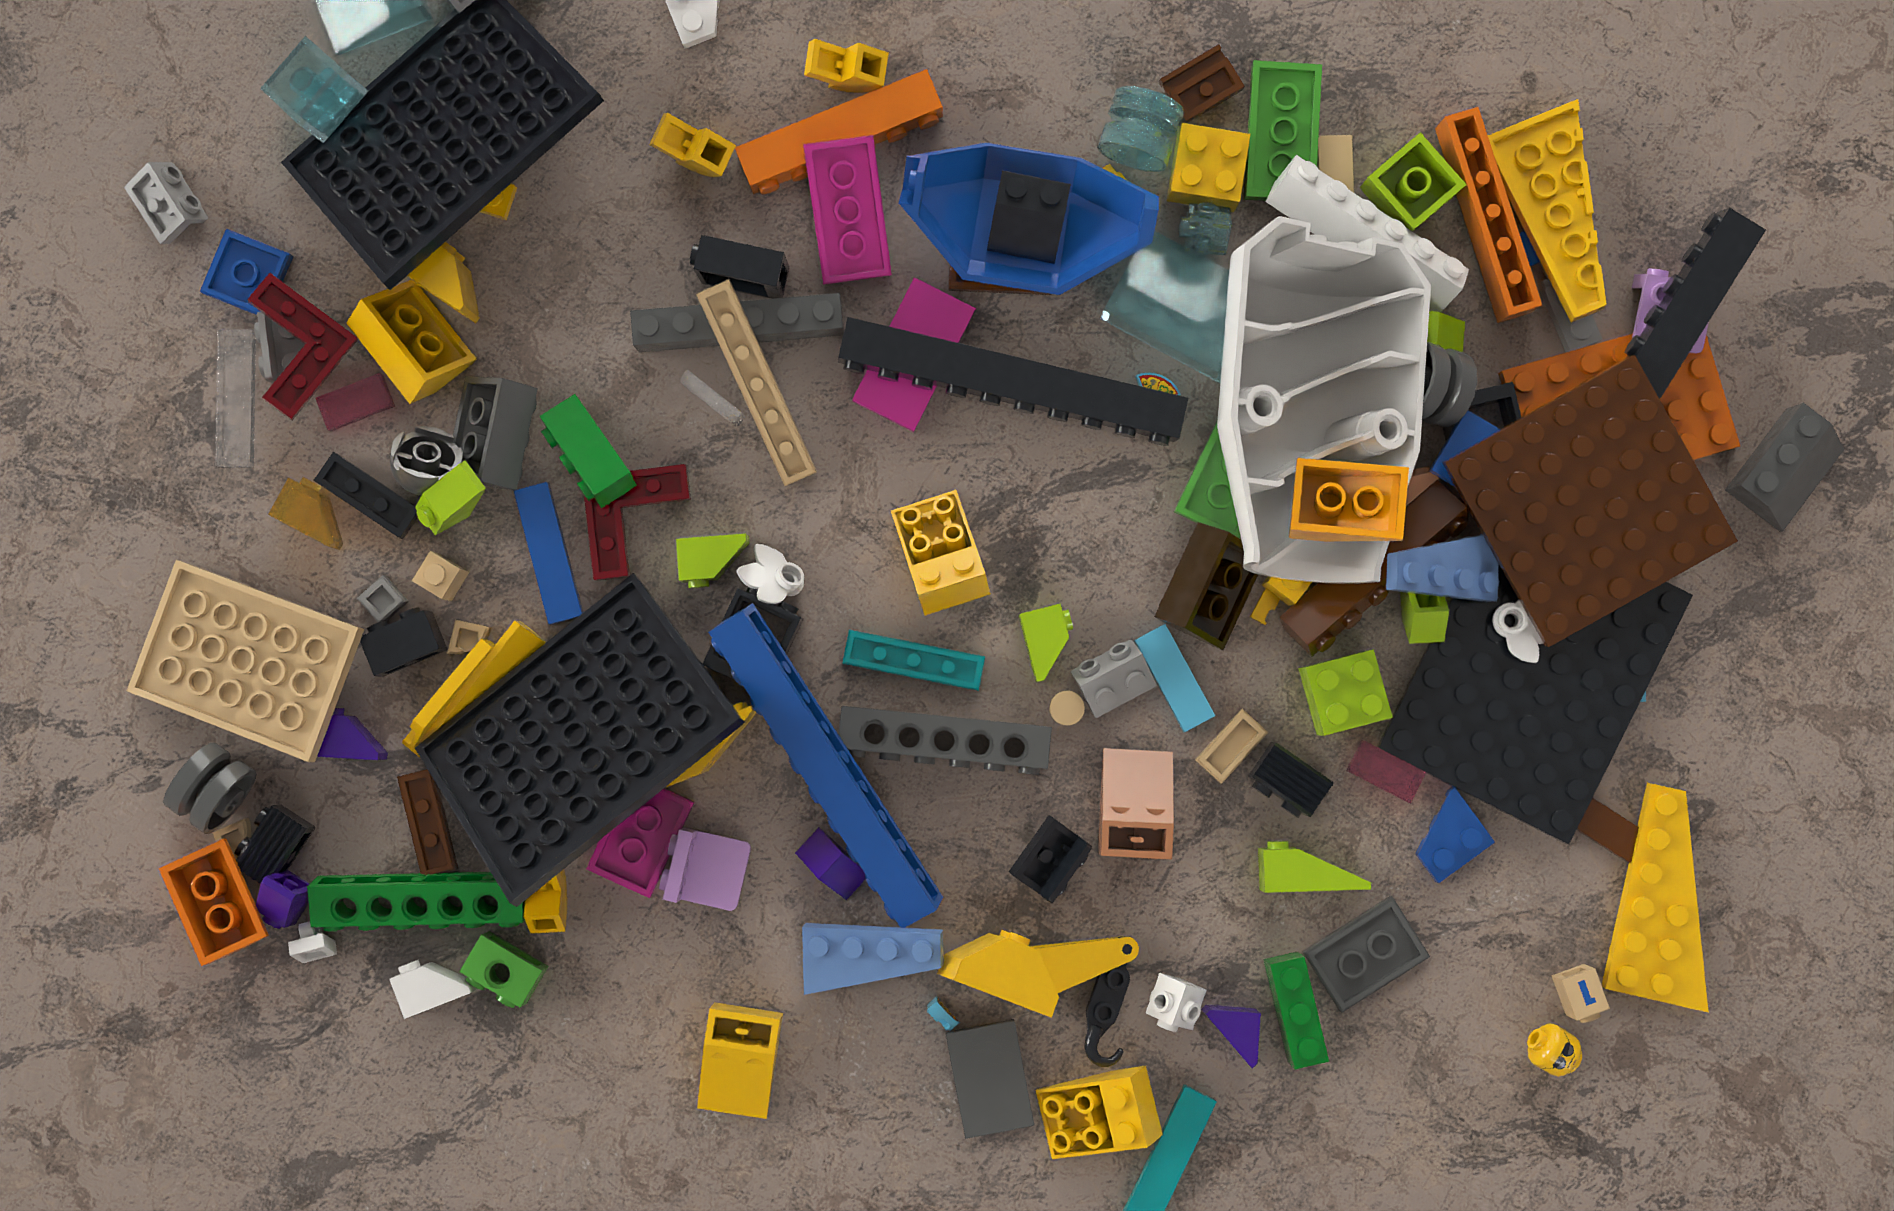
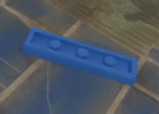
(548, 553)

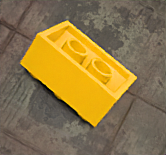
(410, 340)

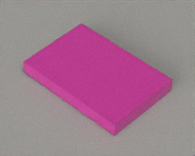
(638, 847)

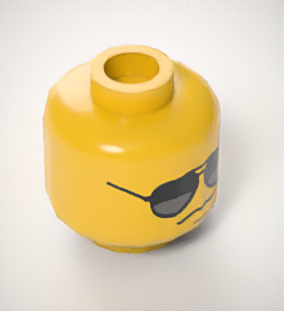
(1554, 1050)

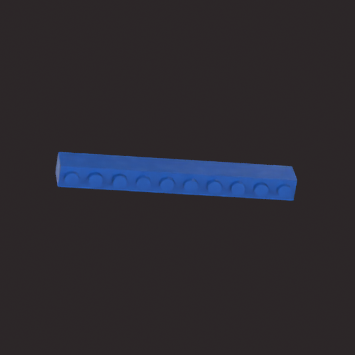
(826, 766)

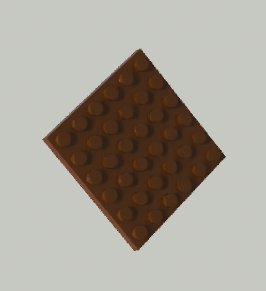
(1590, 501)

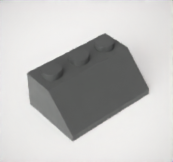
(495, 428)
(1787, 465)

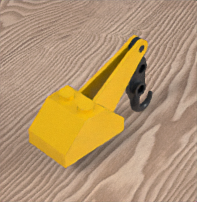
(1037, 973)

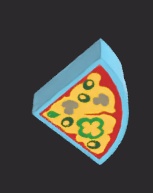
(1157, 382)
(942, 1014)

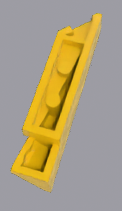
(472, 677)

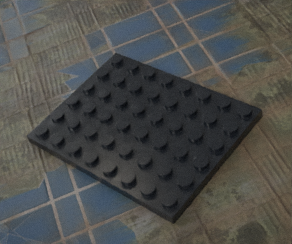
(442, 135)
(1527, 731)
(577, 738)

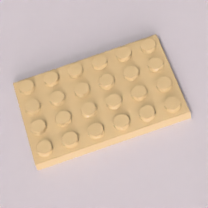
(245, 661)

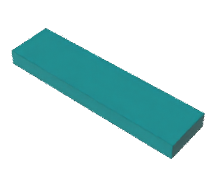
(913, 660)
(1171, 1151)

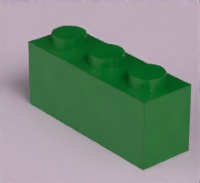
(586, 452)
(1296, 1010)

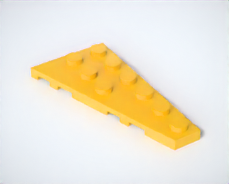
(1553, 199)
(1657, 924)

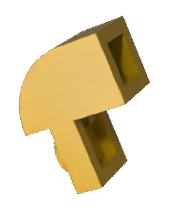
(849, 69)
(692, 148)
(547, 907)

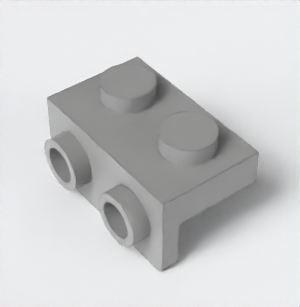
(1113, 677)

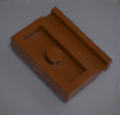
(1202, 83)

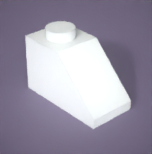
(427, 987)

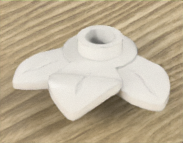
(771, 575)
(1522, 637)

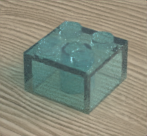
(314, 89)

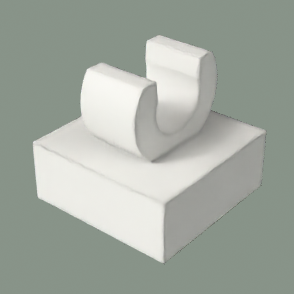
(312, 945)

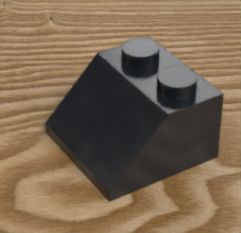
(1028, 217)

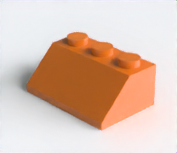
(213, 902)

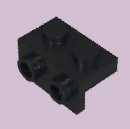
(1051, 859)

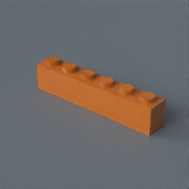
(880, 113)
(1488, 216)

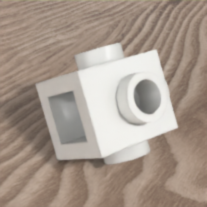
(1175, 1003)

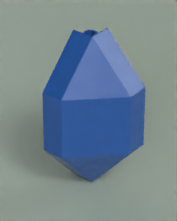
(954, 202)

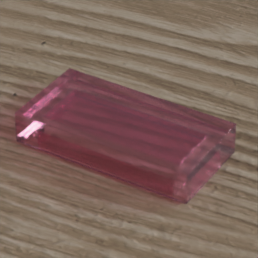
(355, 402)
(1386, 771)

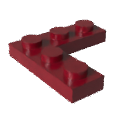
(323, 350)
(606, 524)

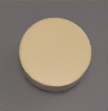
(1066, 708)

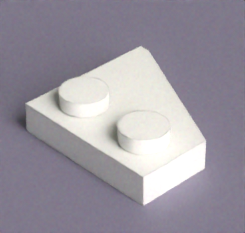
(694, 20)

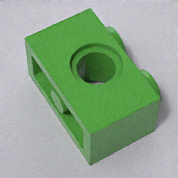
(524, 970)

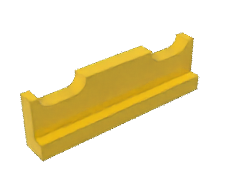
(1266, 602)

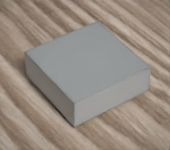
(382, 599)

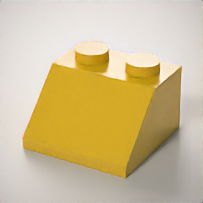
(448, 280)

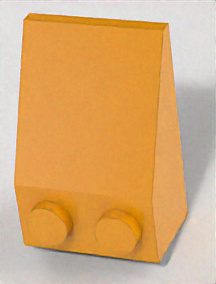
(1348, 501)

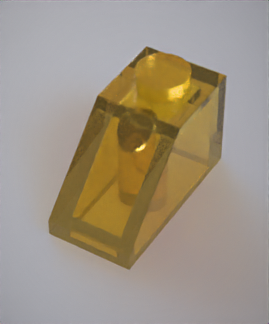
(307, 511)

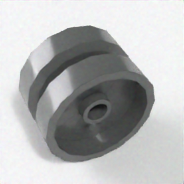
(1447, 385)
(209, 788)

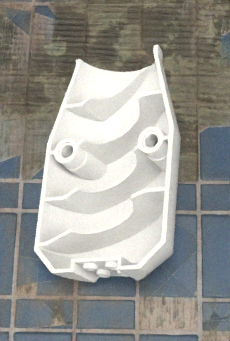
(1321, 368)

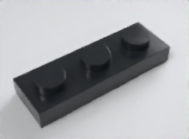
(367, 495)

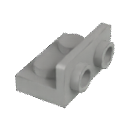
(165, 200)
(277, 347)

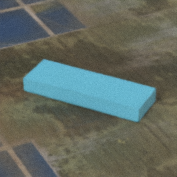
(1174, 678)

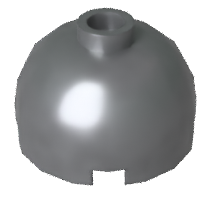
(423, 458)

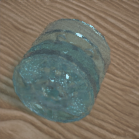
(1140, 128)

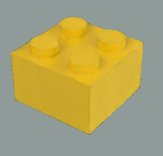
(1208, 166)

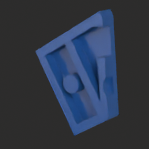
(1452, 838)

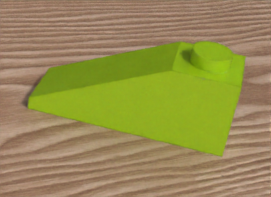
(1294, 870)

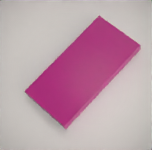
(847, 209)
(923, 312)

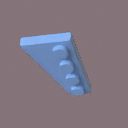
(1446, 569)
(859, 954)

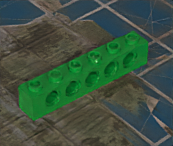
(331, 913)

